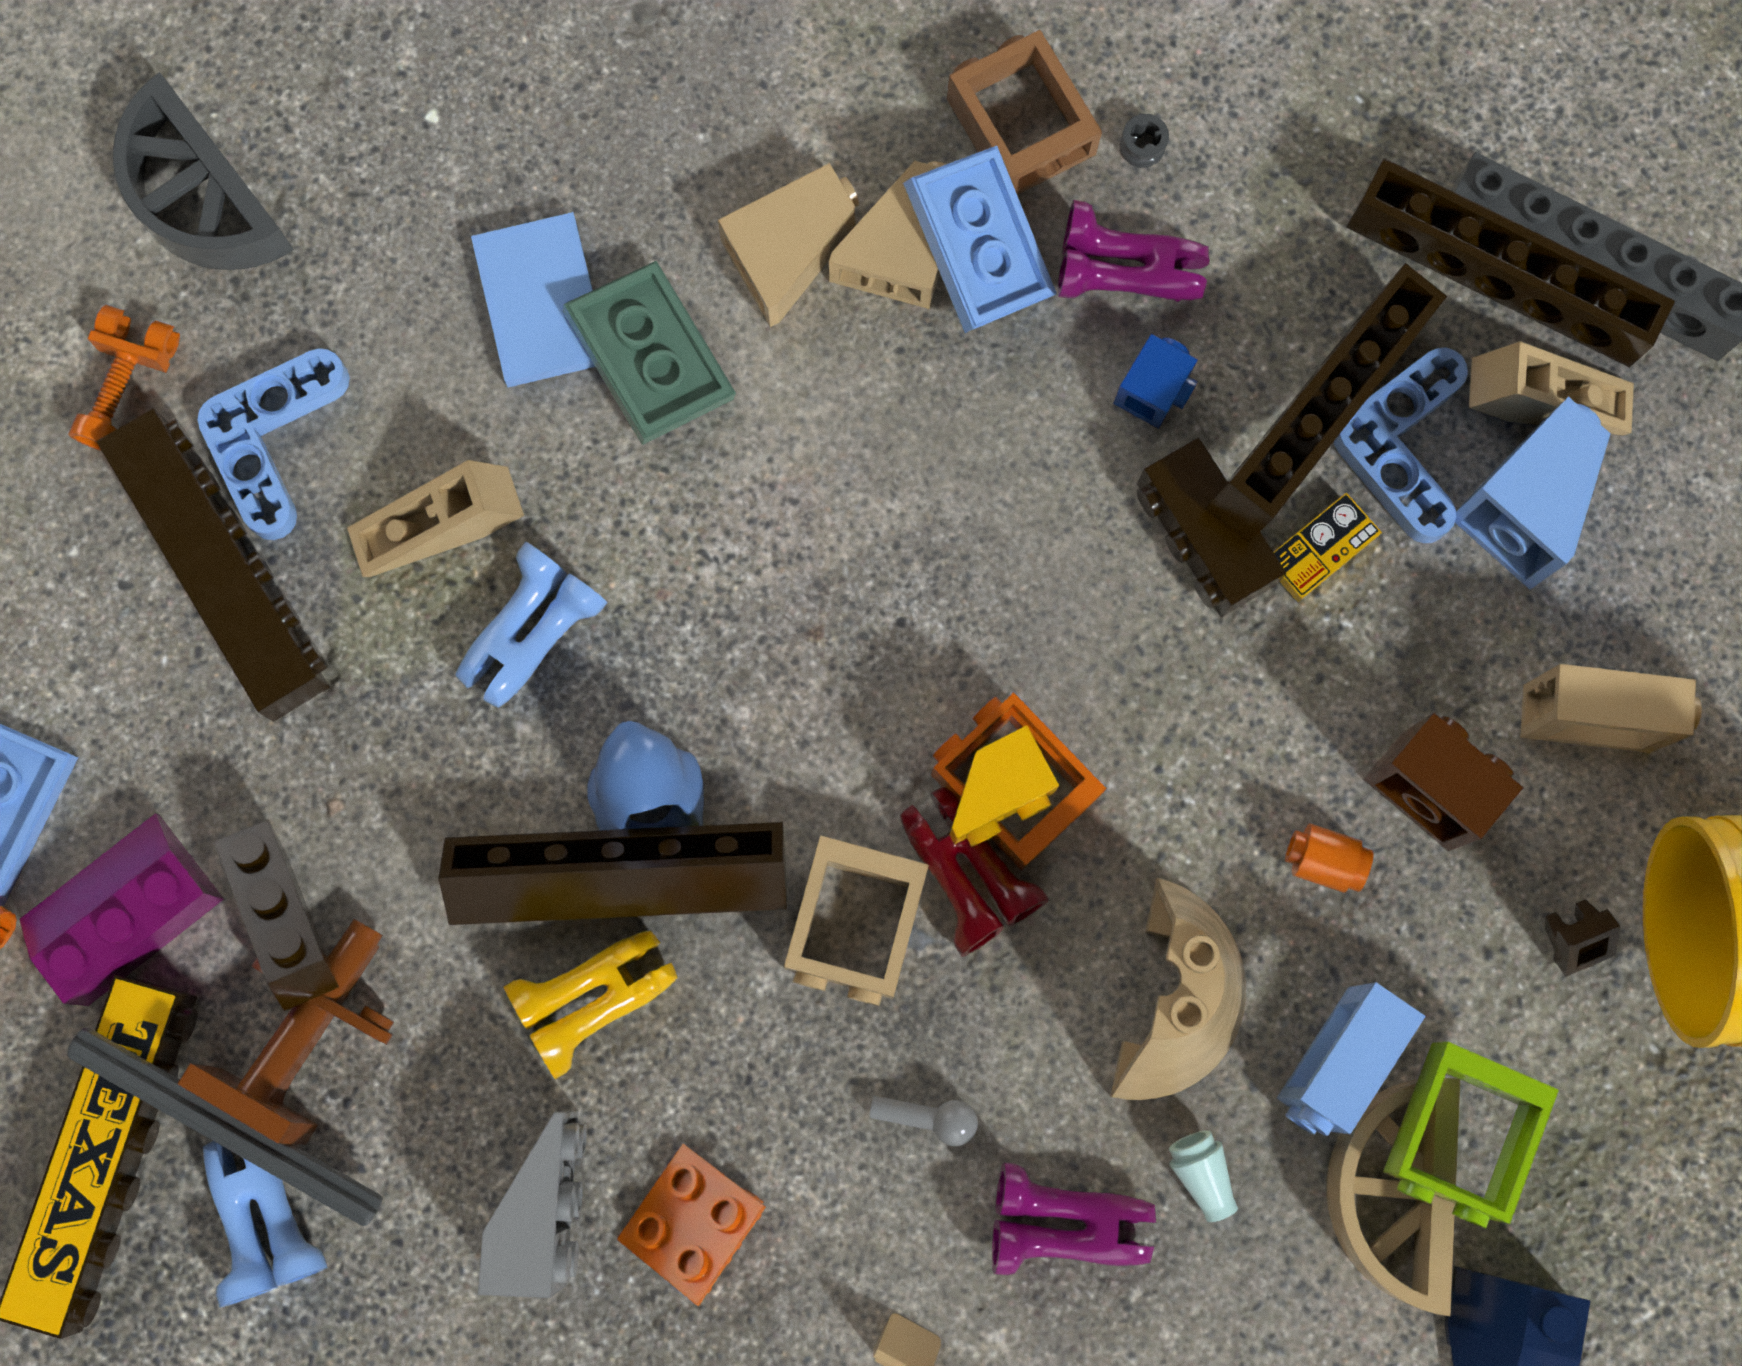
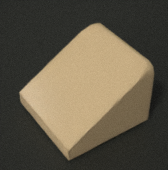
(905, 1344)

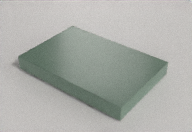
(649, 352)

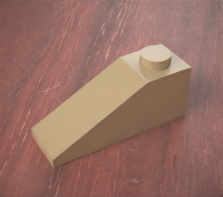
(1530, 383)
(436, 517)

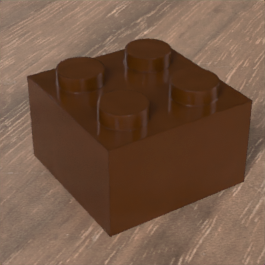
(1444, 782)

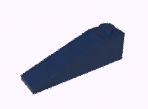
(1513, 1323)

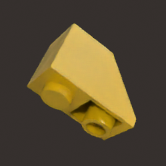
(1003, 781)

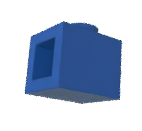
(1157, 380)

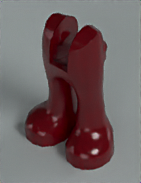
(976, 920)

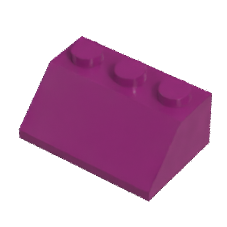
(117, 913)

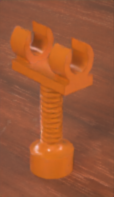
(109, 338)

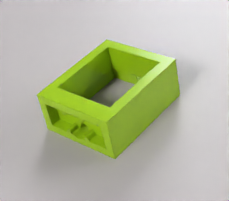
(1519, 1149)

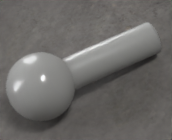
(952, 1121)

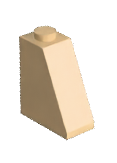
(789, 237)
(888, 249)

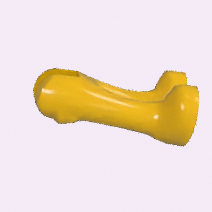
(623, 995)

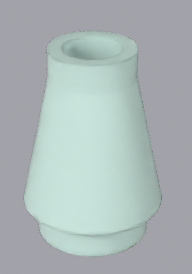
(1204, 1173)

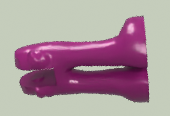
(1157, 252)
(1095, 1244)

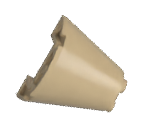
(1204, 1013)

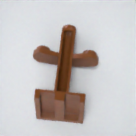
(261, 1092)

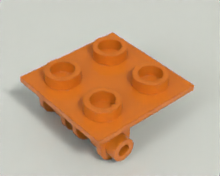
(691, 1224)

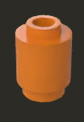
(1329, 858)

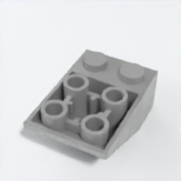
(528, 1237)

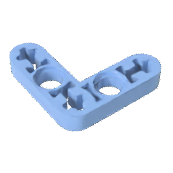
(1385, 432)
(246, 434)

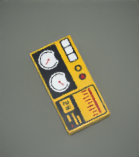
(1324, 546)

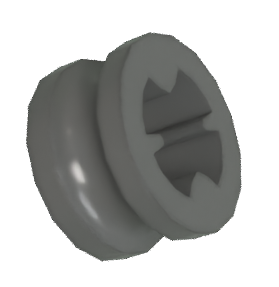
(1136, 128)

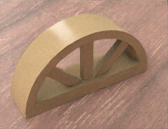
(1430, 1222)

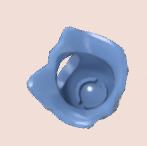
(642, 772)

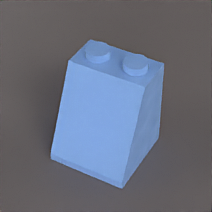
(1539, 495)

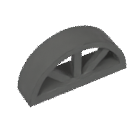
(137, 139)

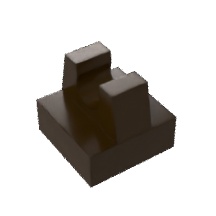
(1583, 942)

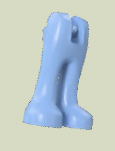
(498, 640)
(250, 1269)

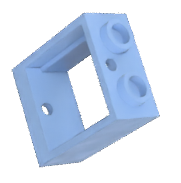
(1349, 1059)

